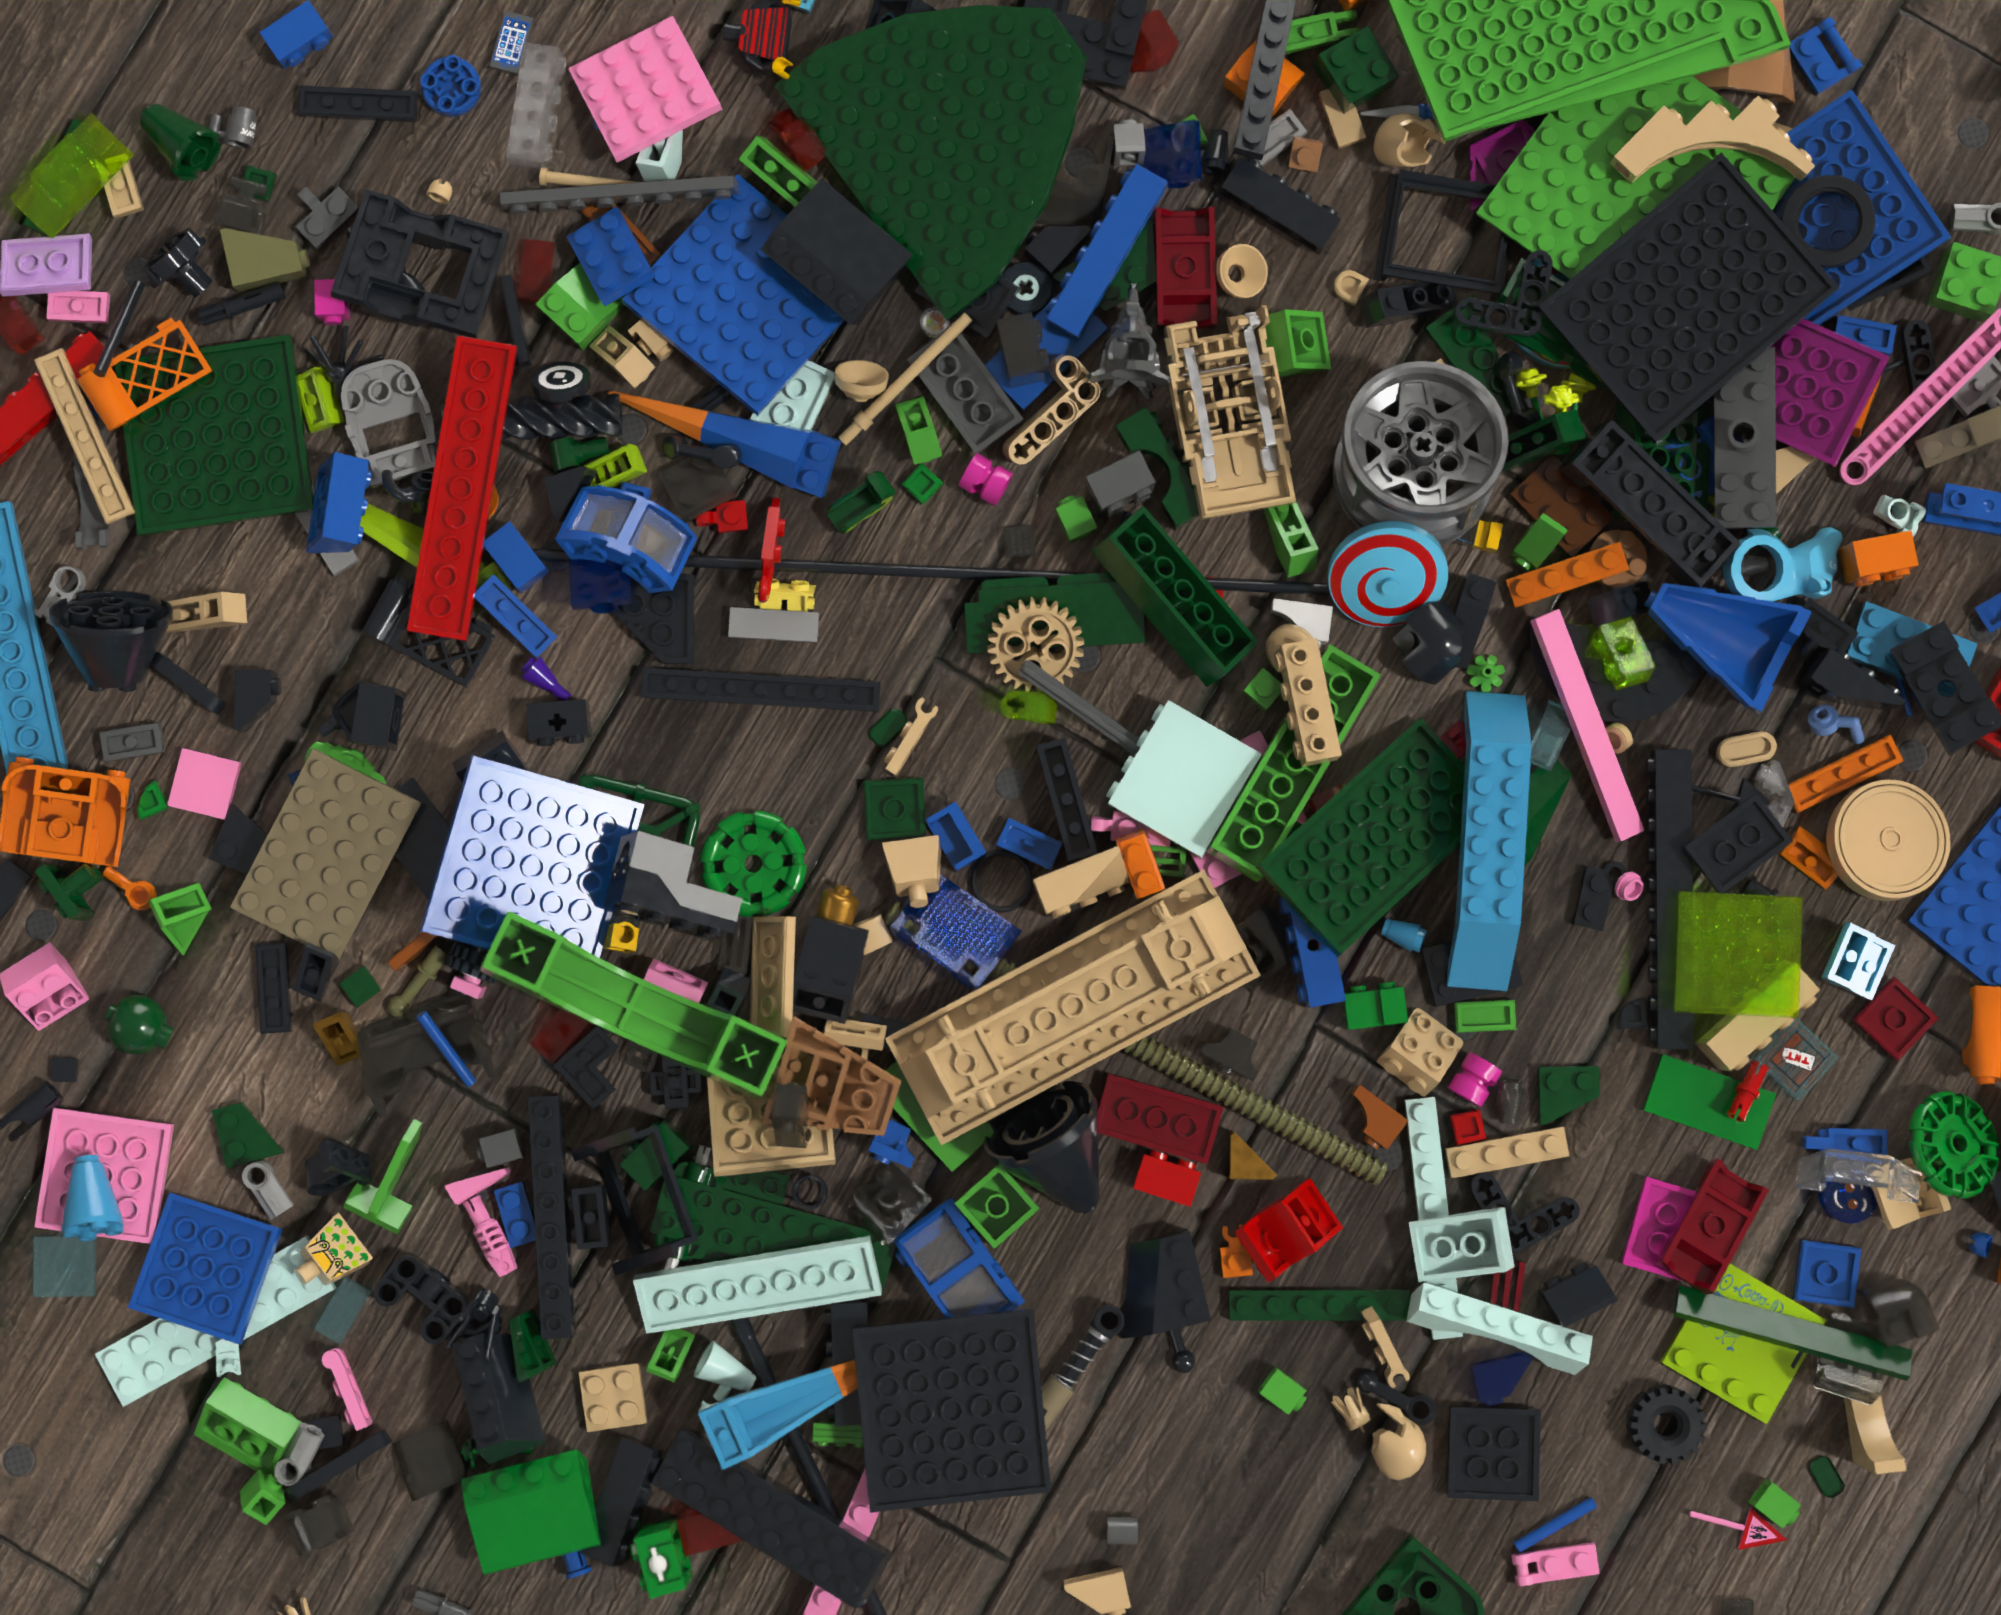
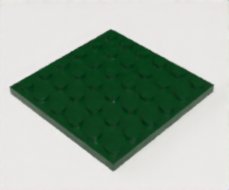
(222, 444)

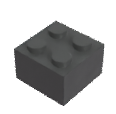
(1120, 484)

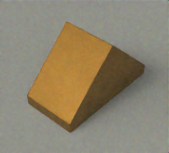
(339, 1037)
(1245, 1162)

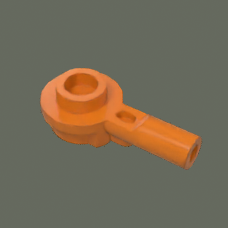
(136, 892)

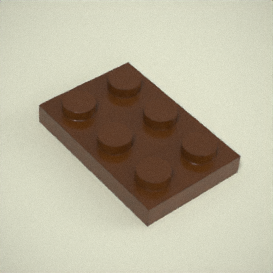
(1563, 501)

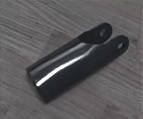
(32, 1109)

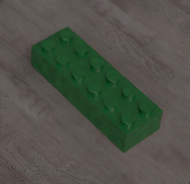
(1175, 596)

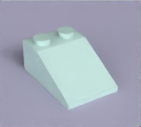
(1462, 1245)

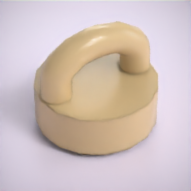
(1619, 737)

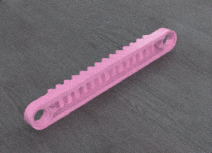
(1925, 400)

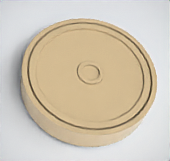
(1888, 840)

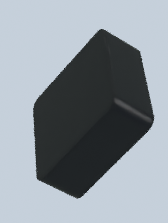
(64, 1069)

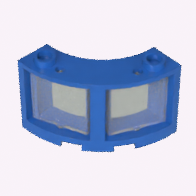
(629, 532)
(950, 1268)

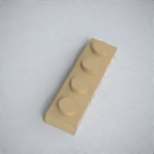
(1507, 1152)

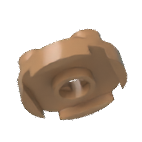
(1634, 553)

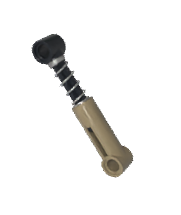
(1058, 1387)

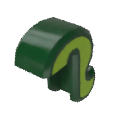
(861, 502)

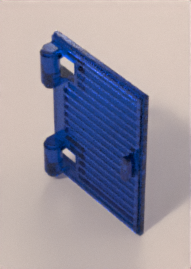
(957, 932)

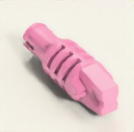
(490, 1237)

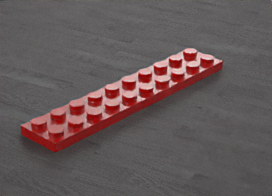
(462, 488)

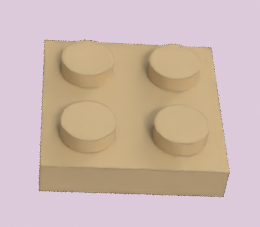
(613, 1397)

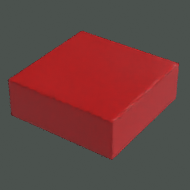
(1467, 1127)

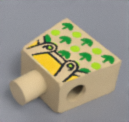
(332, 1253)

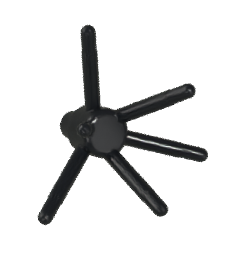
(339, 370)

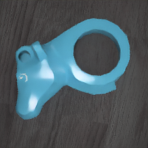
(1799, 570)

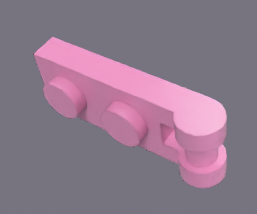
(347, 1387)
(1556, 1563)

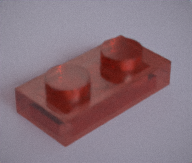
(536, 269)

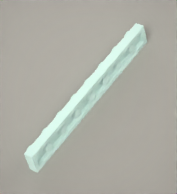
(1428, 1175)

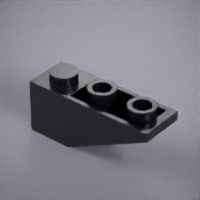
(1404, 303)

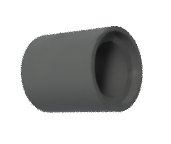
(1122, 1530)

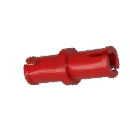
(1747, 1091)

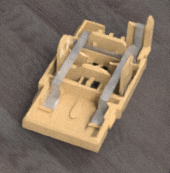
(1243, 467)

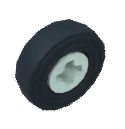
(1041, 287)

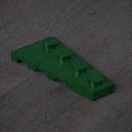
(1470, 352)

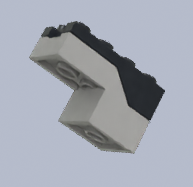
(652, 883)

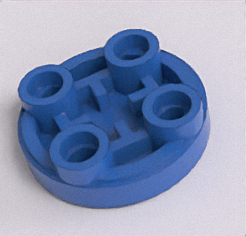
(451, 86)

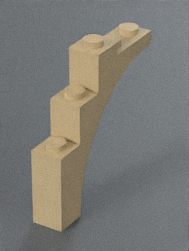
(1712, 128)

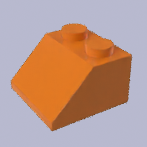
(1238, 76)

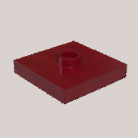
(1895, 1019)

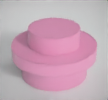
(1629, 886)

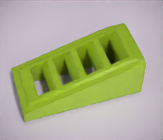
(634, 457)

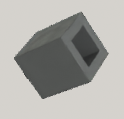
(500, 1148)

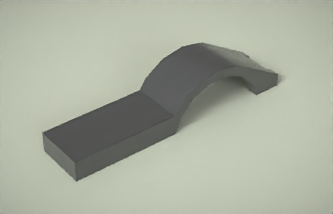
(92, 525)

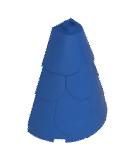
(1730, 636)

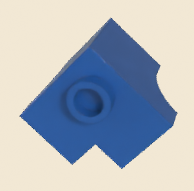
(893, 1145)

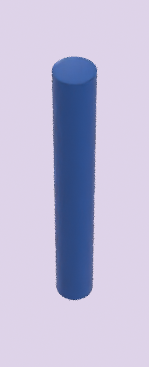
(445, 1048)
(1555, 1524)

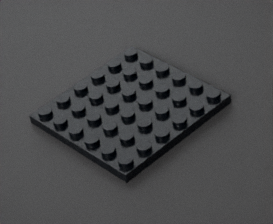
(951, 1410)

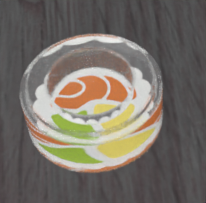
(933, 322)

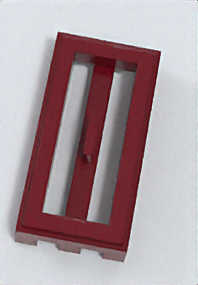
(1506, 1288)

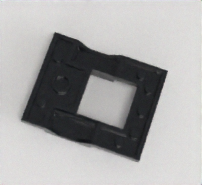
(1106, 45)
(379, 253)

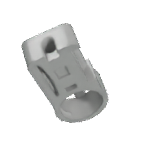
(58, 593)

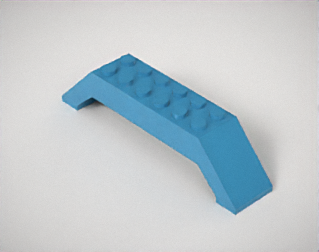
(1491, 841)

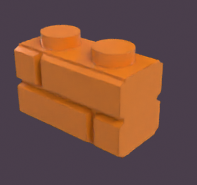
(1140, 863)

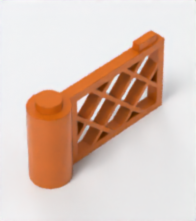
(110, 396)

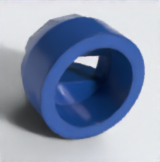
(1981, 1245)

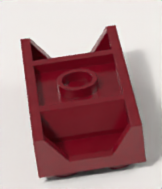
(1185, 267)
(1712, 1228)

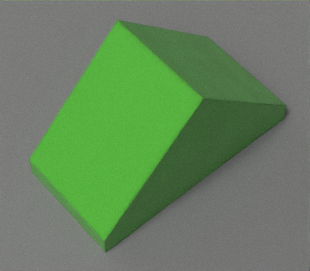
(671, 1354)

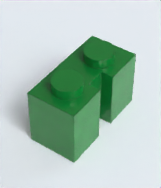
(1374, 1007)

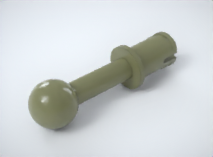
(427, 969)

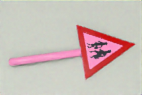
(1755, 1531)

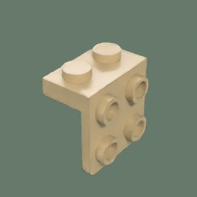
(1421, 1052)
(1899, 1213)

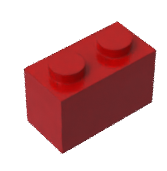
(1167, 1178)

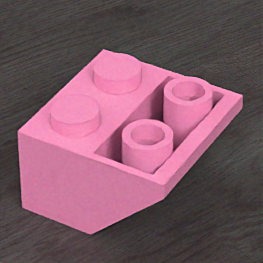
(43, 986)

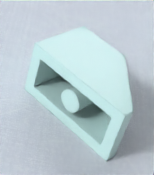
(661, 159)

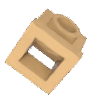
(650, 340)

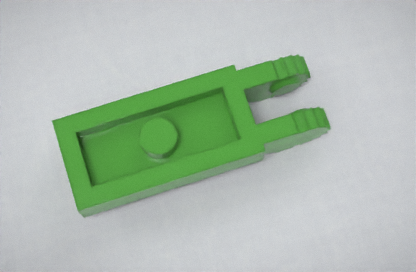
(1319, 31)

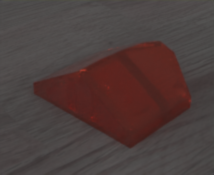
(1154, 44)

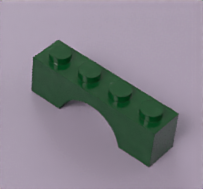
(1144, 434)

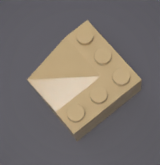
(1081, 882)

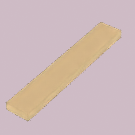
(84, 436)

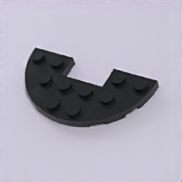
(1668, 683)

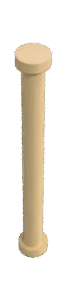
(577, 180)

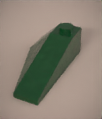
(1544, 795)

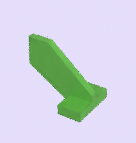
(378, 1203)

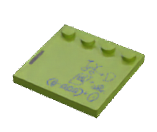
(1736, 1366)

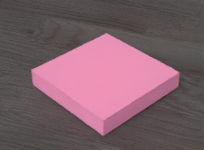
(204, 784)

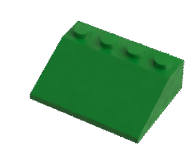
(531, 1511)

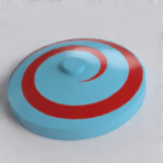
(1387, 573)

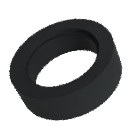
(1841, 186)

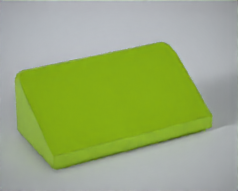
(318, 400)

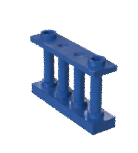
(1965, 509)

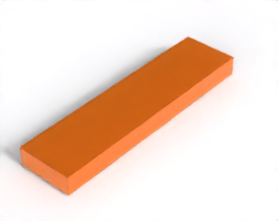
(1844, 773)

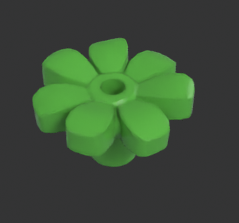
(1479, 675)

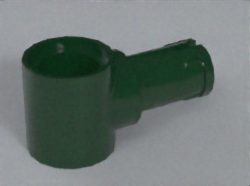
(570, 454)

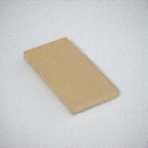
(772, 973)

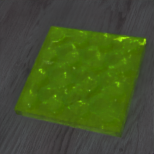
(1738, 954)

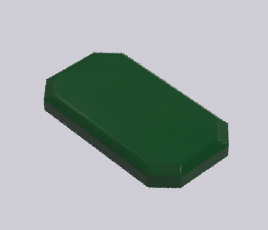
(888, 727)
(1827, 1477)

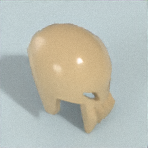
(1403, 140)
(1402, 1452)

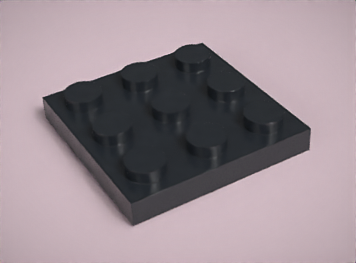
(1493, 1453)

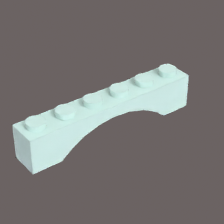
(1548, 1342)

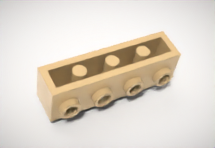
(1308, 702)

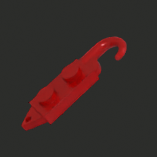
(771, 550)

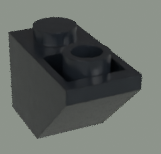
(1618, 604)

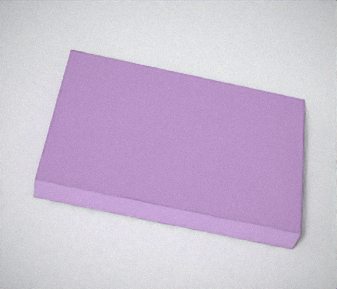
(45, 265)

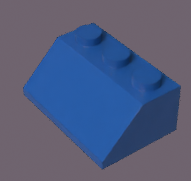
(338, 504)

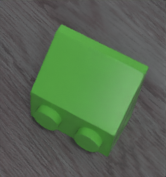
(1298, 342)

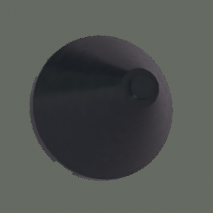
(1052, 1145)

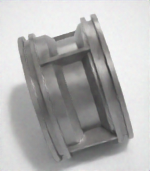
(1443, 405)

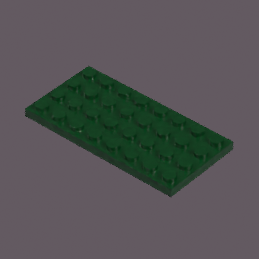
(1372, 839)

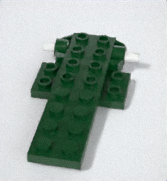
(747, 1218)

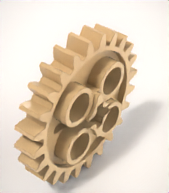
(1019, 625)

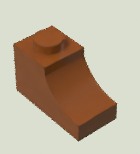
(1380, 1121)

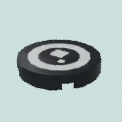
(560, 381)

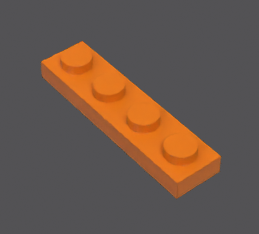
(1567, 574)

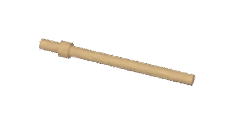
(864, 419)

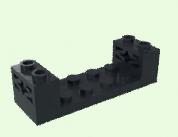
(1651, 503)

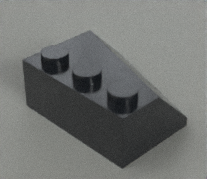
(1163, 1286)

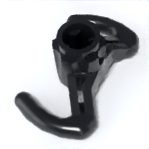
(416, 494)

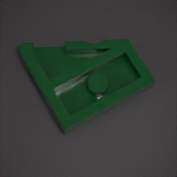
(1565, 1090)
(242, 1136)
(530, 1352)

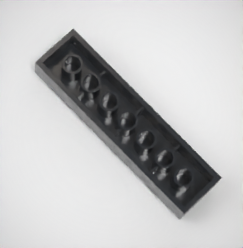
(773, 1519)

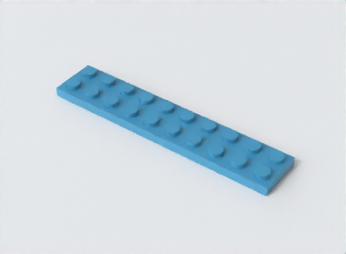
(27, 700)

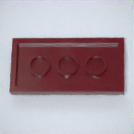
(1158, 1118)

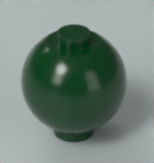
(137, 1025)

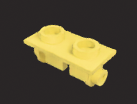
(795, 593)

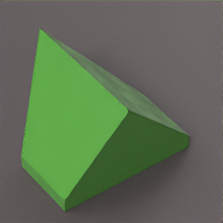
(181, 914)

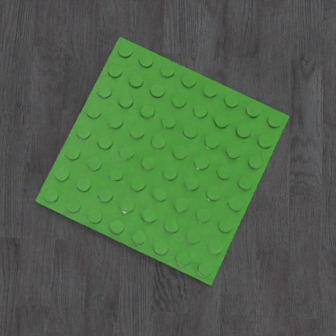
(1576, 204)

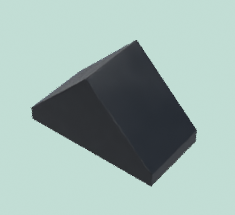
(564, 488)

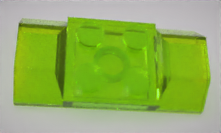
(71, 175)

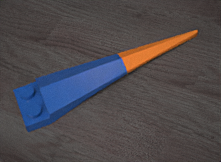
(784, 453)

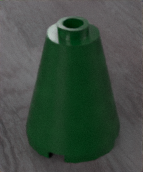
(180, 141)

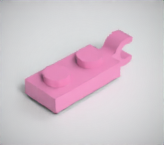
(1123, 824)

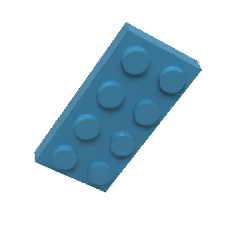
(1884, 629)

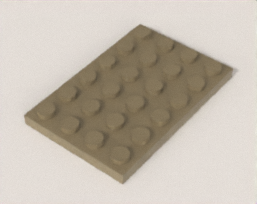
(325, 854)

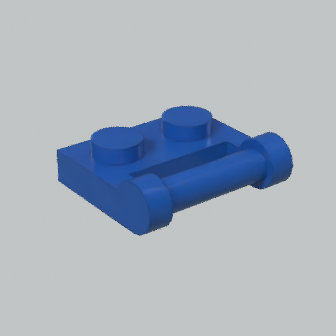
(1816, 62)

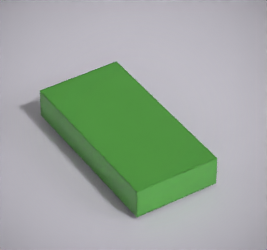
(1485, 1016)

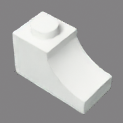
(1311, 617)

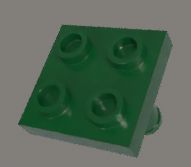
(69, 889)

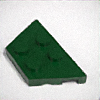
(1137, 268)

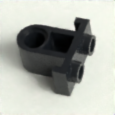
(336, 1168)

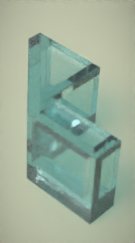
(1549, 735)

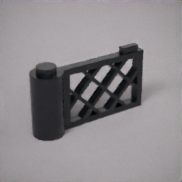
(390, 620)

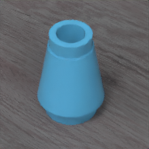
(1405, 934)

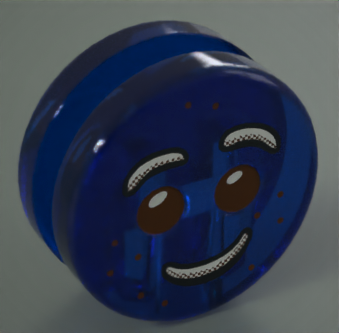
(1847, 1202)

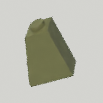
(261, 259)

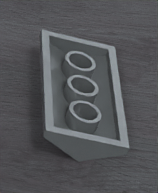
(968, 394)

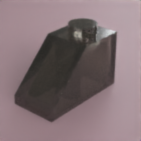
(790, 1115)

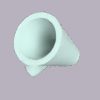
(722, 1368)

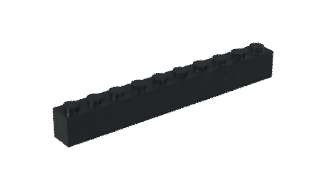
(1670, 872)

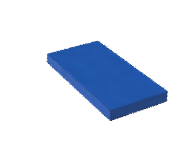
(1056, 344)

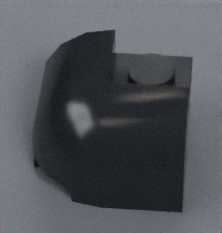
(1431, 642)

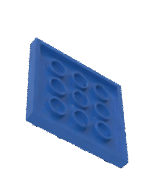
(205, 1268)

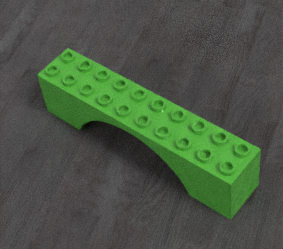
(632, 1008)

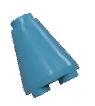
(90, 1202)

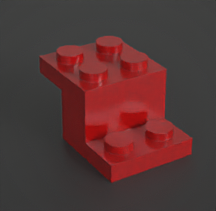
(1288, 1230)

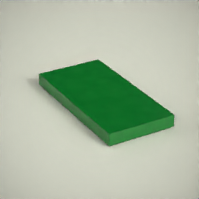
(1702, 1100)

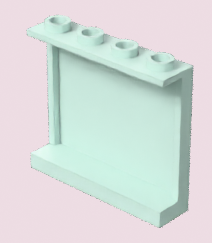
(1183, 778)

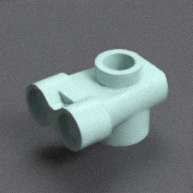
(1903, 516)

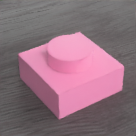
(469, 986)

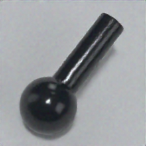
(1182, 1360)

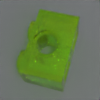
(1624, 638)

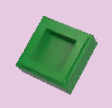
(922, 484)

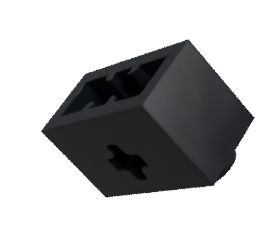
(574, 712)

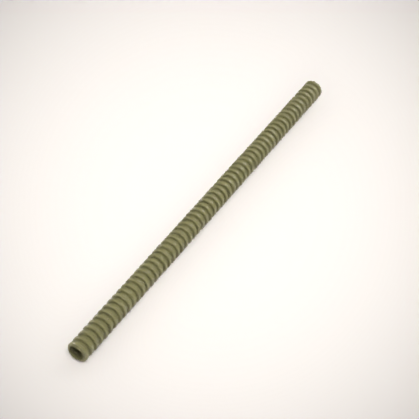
(1227, 1092)

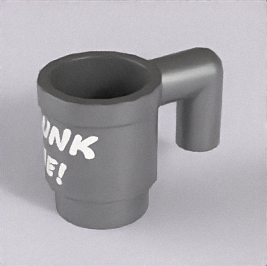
(239, 128)

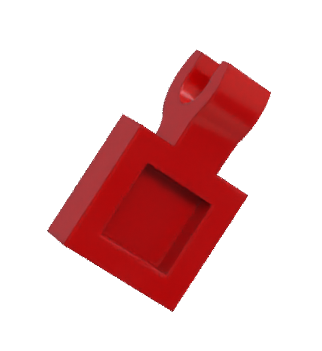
(729, 517)

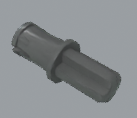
(438, 1605)

